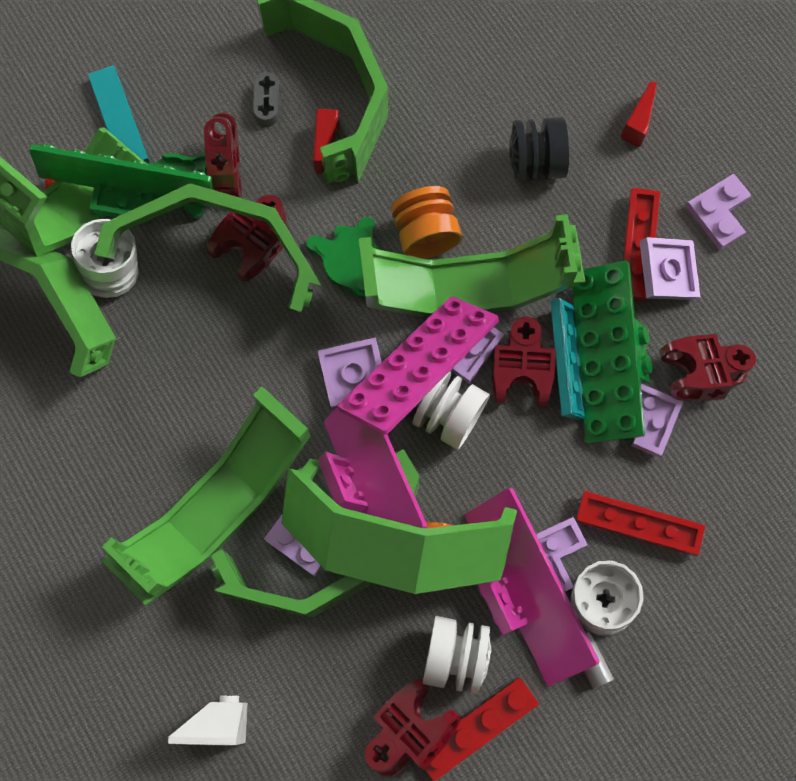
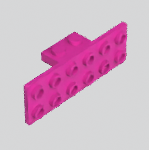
(417, 365)
(367, 472)
(533, 598)

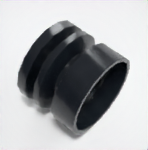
(539, 149)

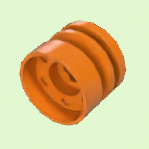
(426, 222)

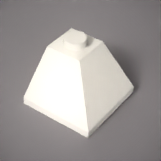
(215, 724)

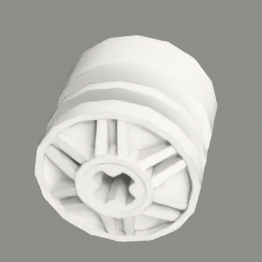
(104, 275)
(452, 410)
(621, 588)
(457, 655)

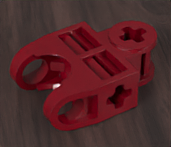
(224, 173)
(251, 237)
(523, 363)
(708, 367)
(399, 745)

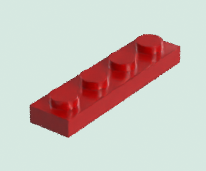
(640, 224)
(640, 523)
(483, 725)

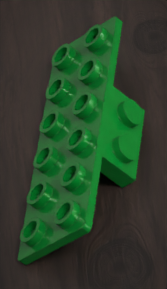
(116, 183)
(610, 354)

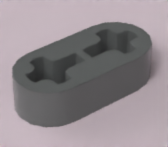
(261, 99)

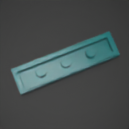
(116, 109)
(567, 360)

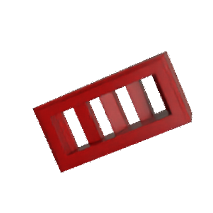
(638, 122)
(325, 133)

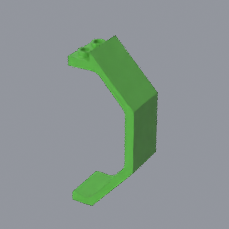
(347, 37)
(52, 217)
(113, 229)
(485, 280)
(70, 300)
(213, 506)
(389, 550)
(236, 588)

